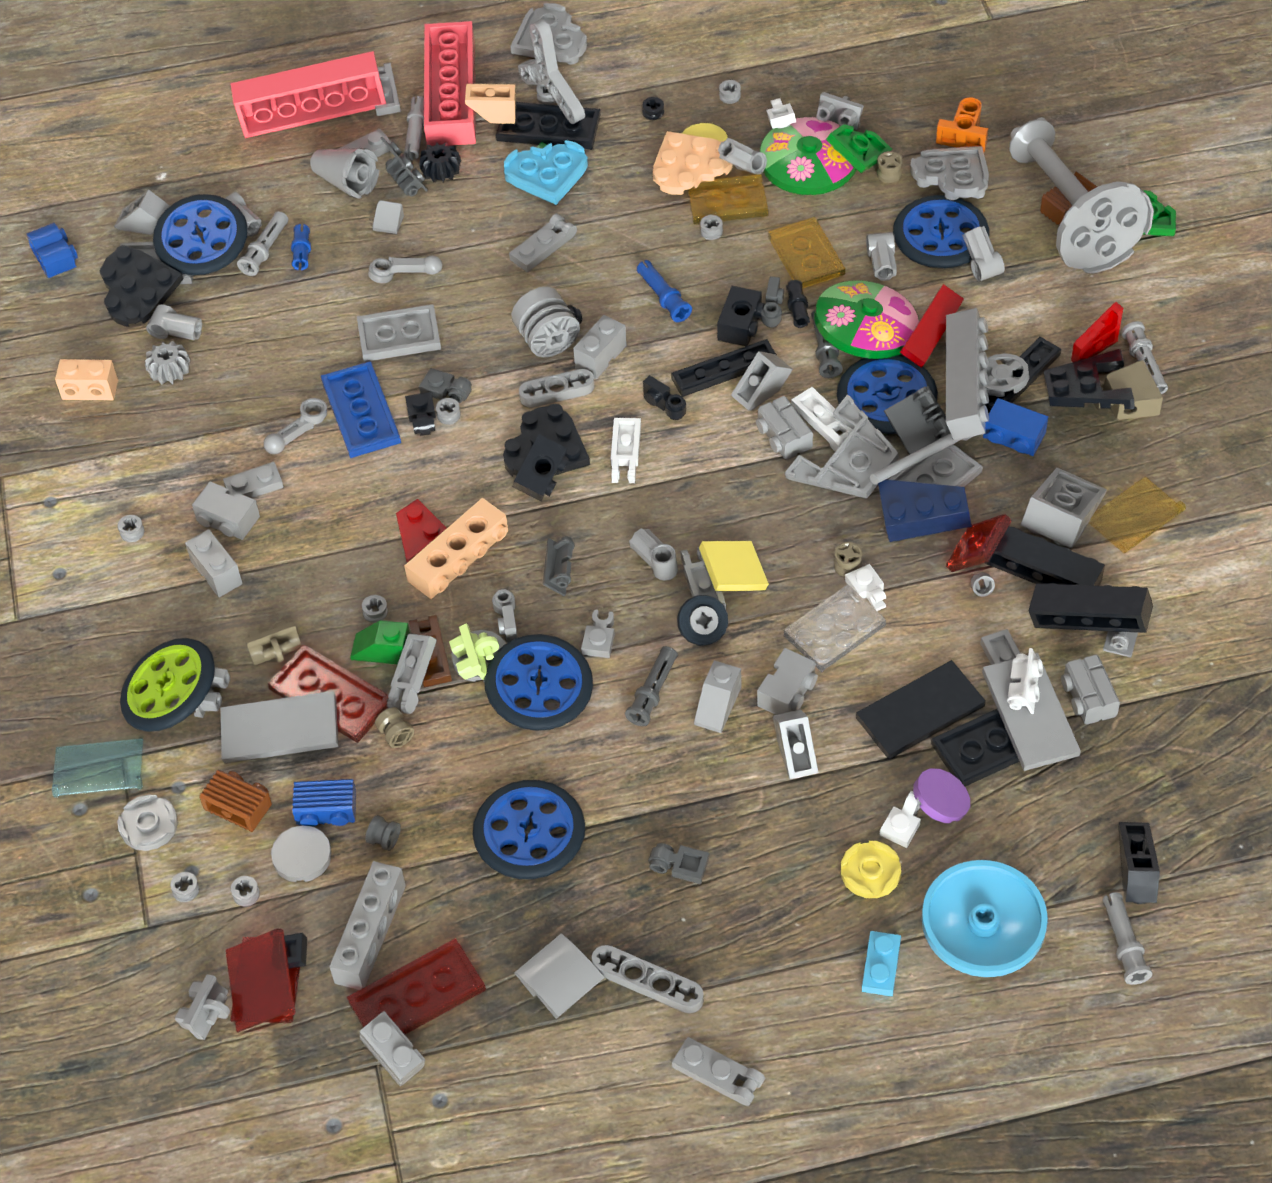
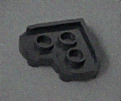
(136, 285)
(553, 424)

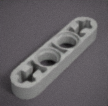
(649, 975)

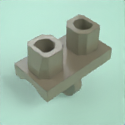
(273, 643)

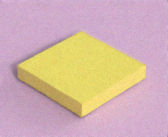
(733, 565)

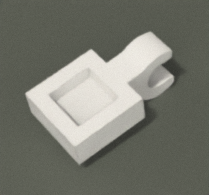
(780, 115)
(867, 585)
(902, 824)

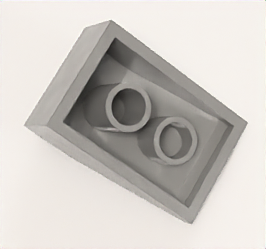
(1062, 507)

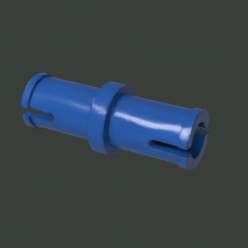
(300, 247)

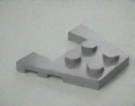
(854, 461)

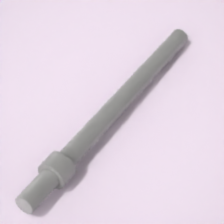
(913, 458)

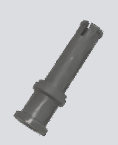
(826, 360)
(648, 694)

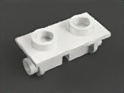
(1027, 670)

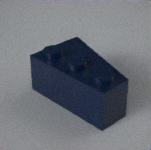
(922, 508)

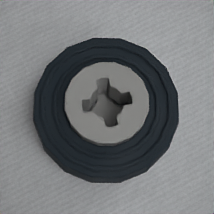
(692, 622)

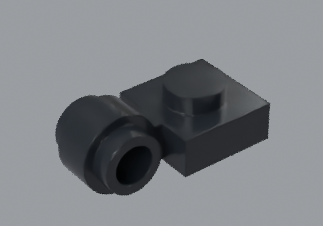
(659, 395)
(421, 413)

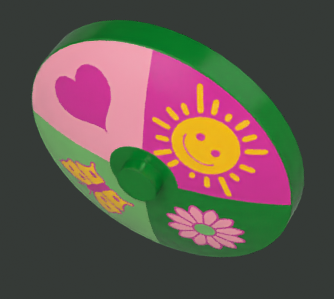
(803, 159)
(865, 319)

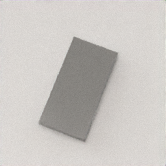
(279, 727)
(1039, 736)

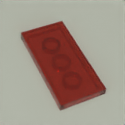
(313, 673)
(420, 989)

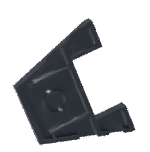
(1080, 384)

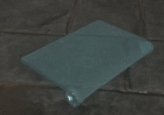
(97, 767)

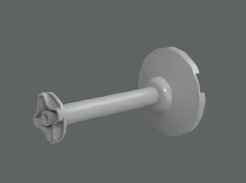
(1102, 222)

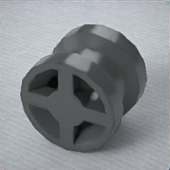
(383, 833)

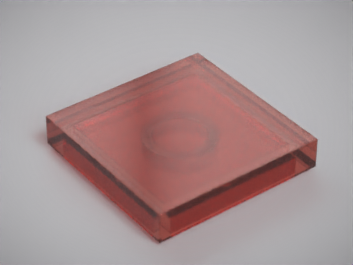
(978, 543)

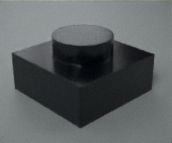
(296, 949)

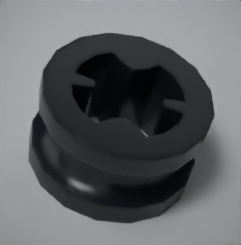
(656, 103)

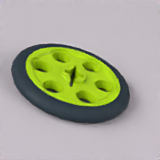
(167, 684)

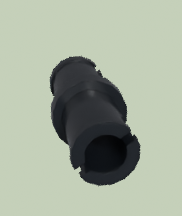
(797, 303)

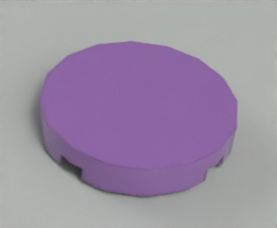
(941, 795)

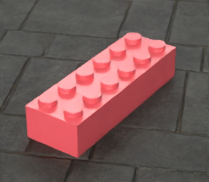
(447, 70)
(308, 94)

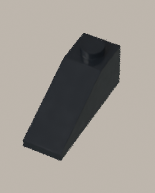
(1138, 863)

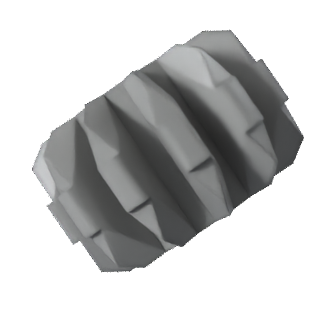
(167, 362)

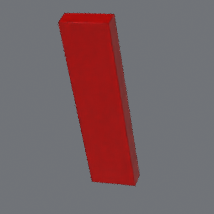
(931, 326)

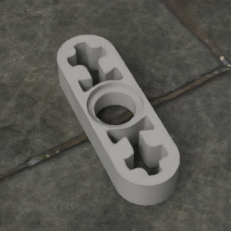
(576, 389)

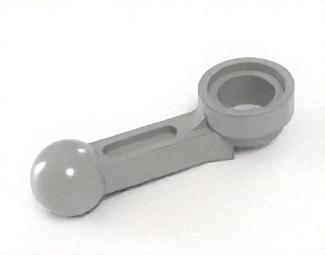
(429, 265)
(275, 442)

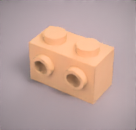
(86, 379)

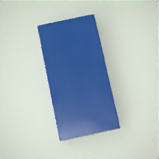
(360, 409)

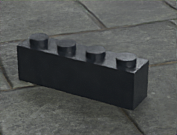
(1043, 562)
(1091, 607)

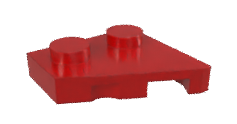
(1099, 335)
(417, 528)

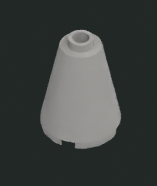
(347, 169)

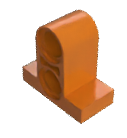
(965, 128)

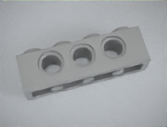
(367, 926)

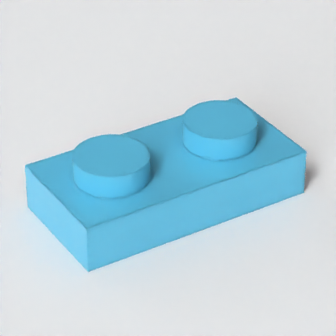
(881, 963)

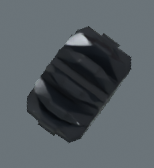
(440, 162)

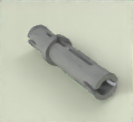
(415, 124)

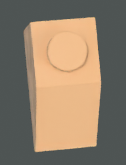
(492, 101)

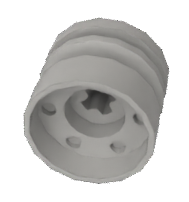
(545, 322)

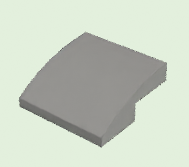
(559, 975)

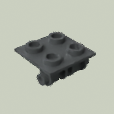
(401, 170)
(918, 420)

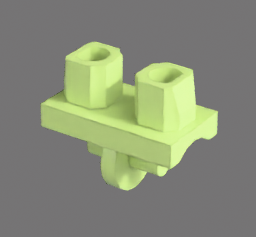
(477, 650)

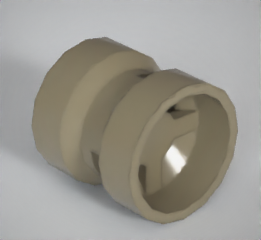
(394, 727)

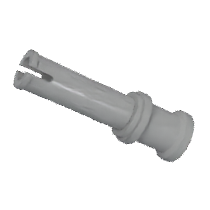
(276, 224)
(1143, 352)
(1129, 949)

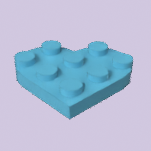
(546, 171)

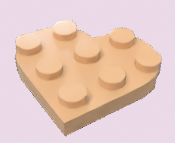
(686, 162)

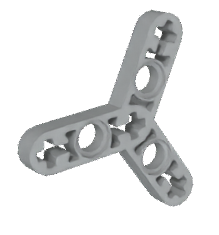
(544, 71)

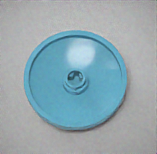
(984, 918)

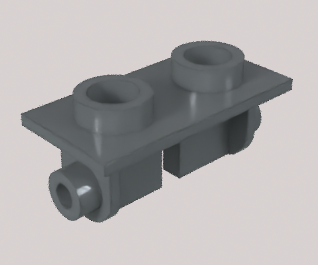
(557, 564)

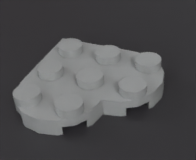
(567, 37)
(956, 171)

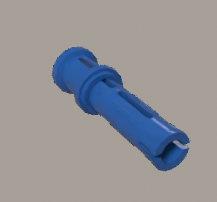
(669, 297)

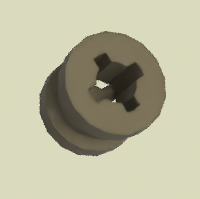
(889, 167)
(845, 552)

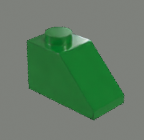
(380, 642)

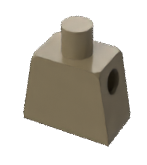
(1144, 389)

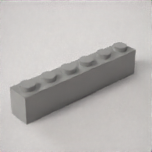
(966, 374)

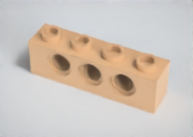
(456, 548)

